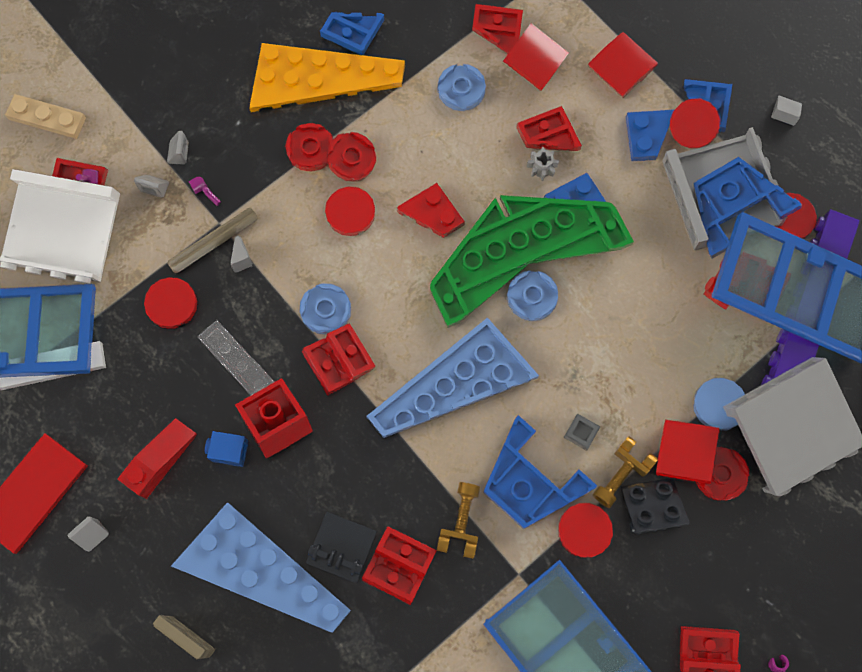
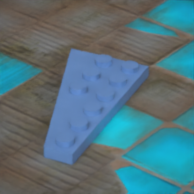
(464, 374)
(250, 564)

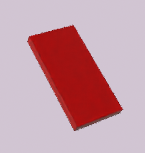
(35, 490)

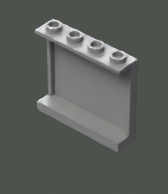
(692, 165)
(797, 425)

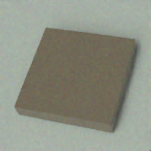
(183, 637)

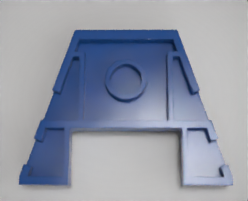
(733, 191)
(522, 488)

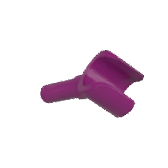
(88, 176)
(199, 185)
(785, 664)

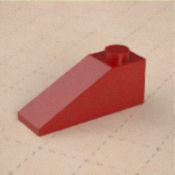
(156, 459)

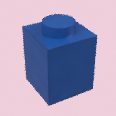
(226, 448)

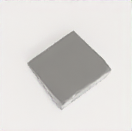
(787, 110)
(178, 149)
(151, 185)
(240, 258)
(88, 533)

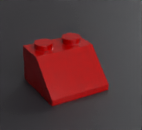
(274, 418)

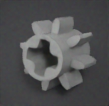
(540, 157)

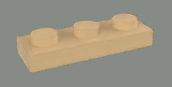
(45, 116)

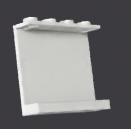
(59, 227)

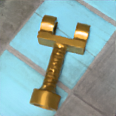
(468, 493)
(605, 494)

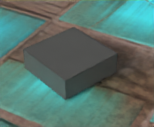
(582, 432)

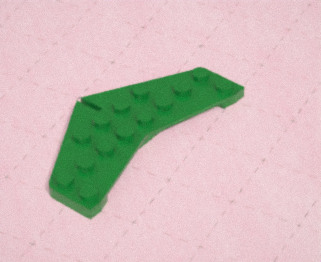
(531, 234)

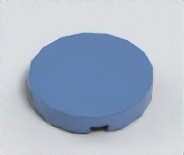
(461, 87)
(532, 295)
(325, 308)
(711, 399)

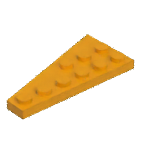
(313, 75)

